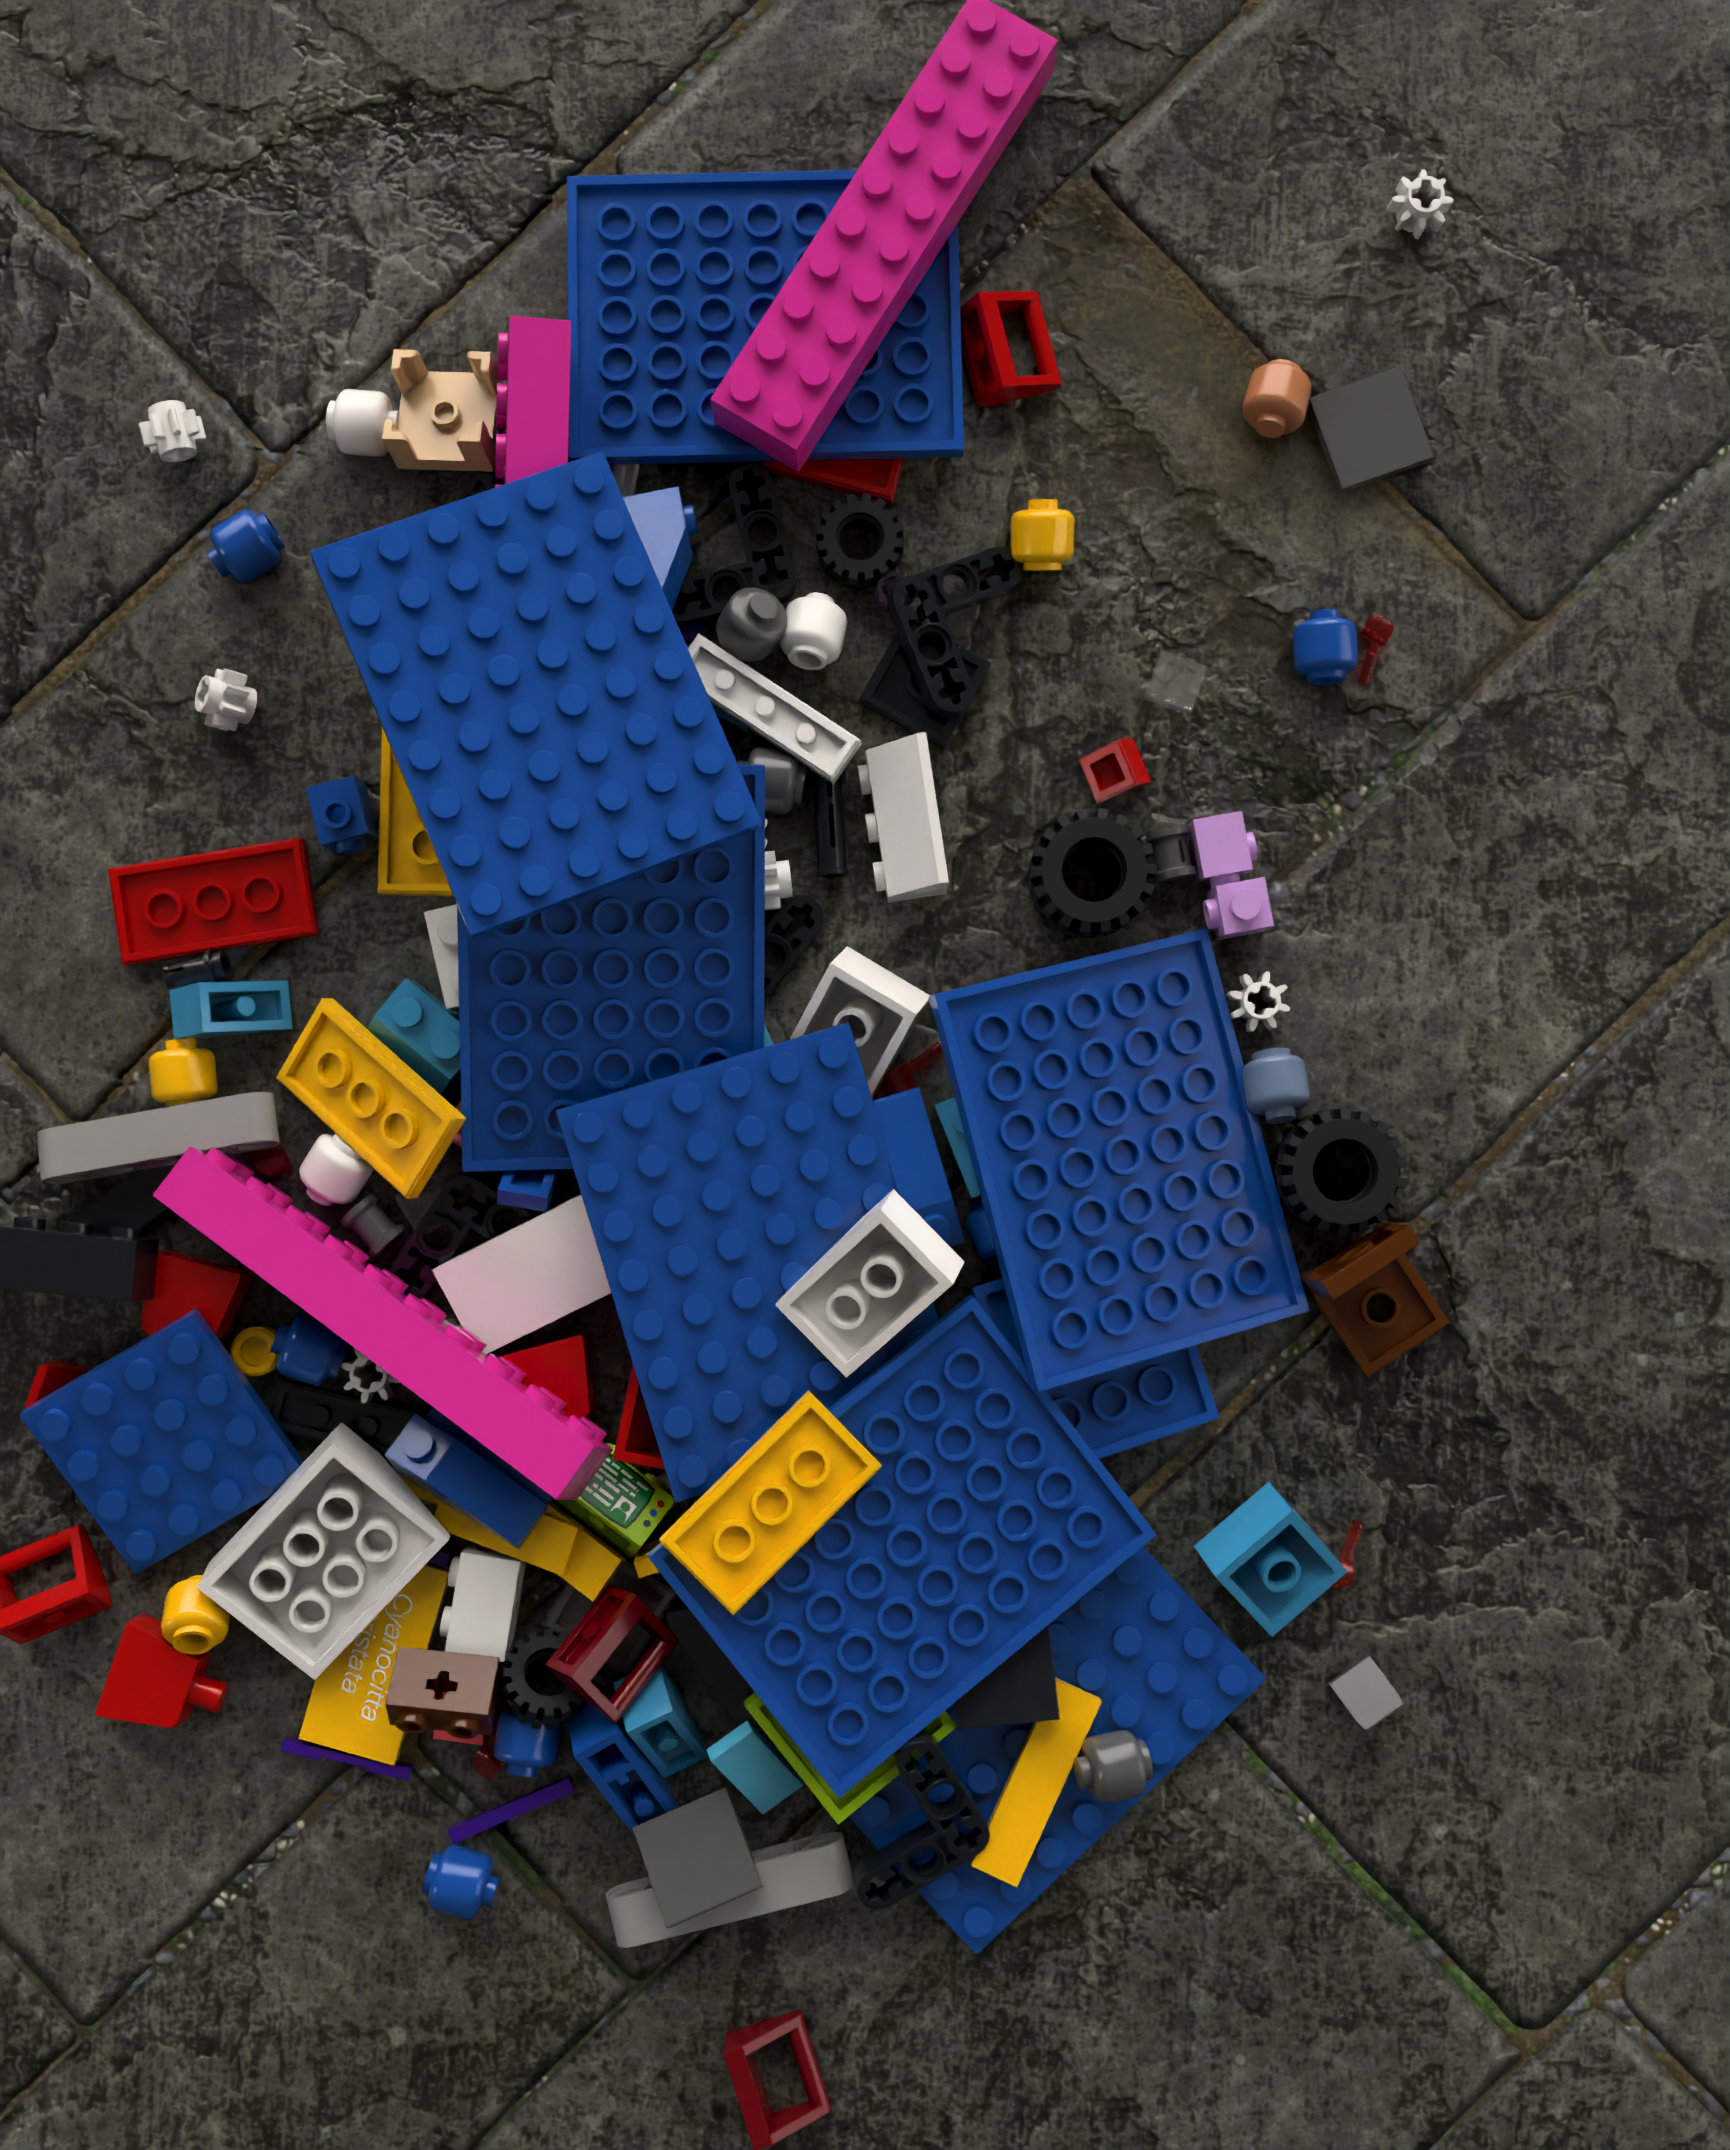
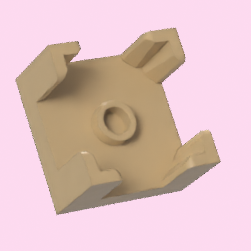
(444, 416)

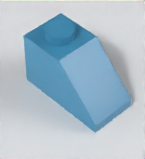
(230, 1009)
(663, 1726)

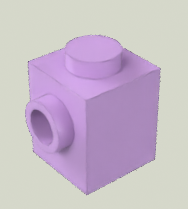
(1221, 848)
(1238, 909)

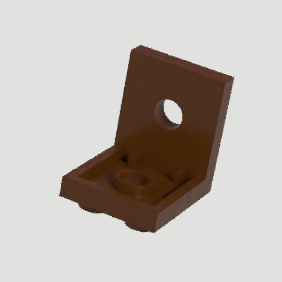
(1369, 1268)

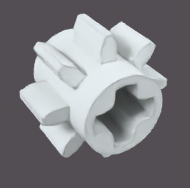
(1420, 204)
(172, 431)
(225, 699)
(777, 881)
(1269, 994)
(362, 1382)

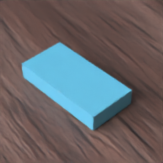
(754, 1767)

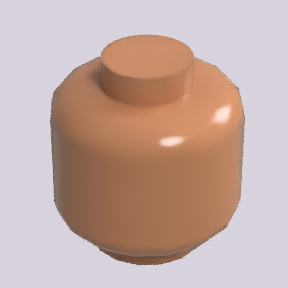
(1277, 398)

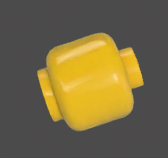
(1042, 536)
(182, 1073)
(193, 1619)

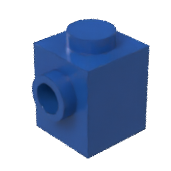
(342, 815)

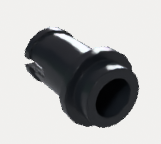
(209, 968)

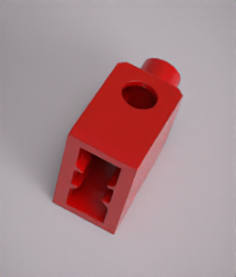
(193, 1283)
(562, 1368)
(155, 1681)

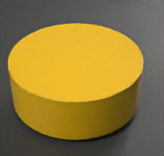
(252, 1351)

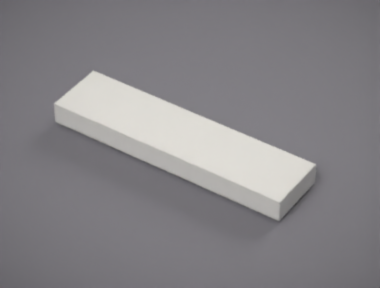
(773, 711)

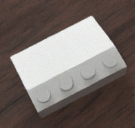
(324, 1553)

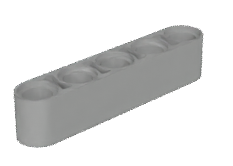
(156, 1137)
(790, 1874)

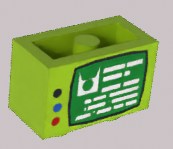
(622, 1504)

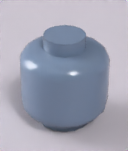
(1276, 1085)

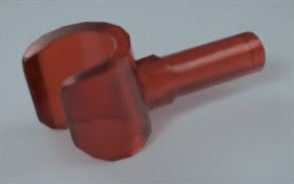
(1378, 631)
(901, 1078)
(272, 1161)
(1347, 1553)
(484, 1760)

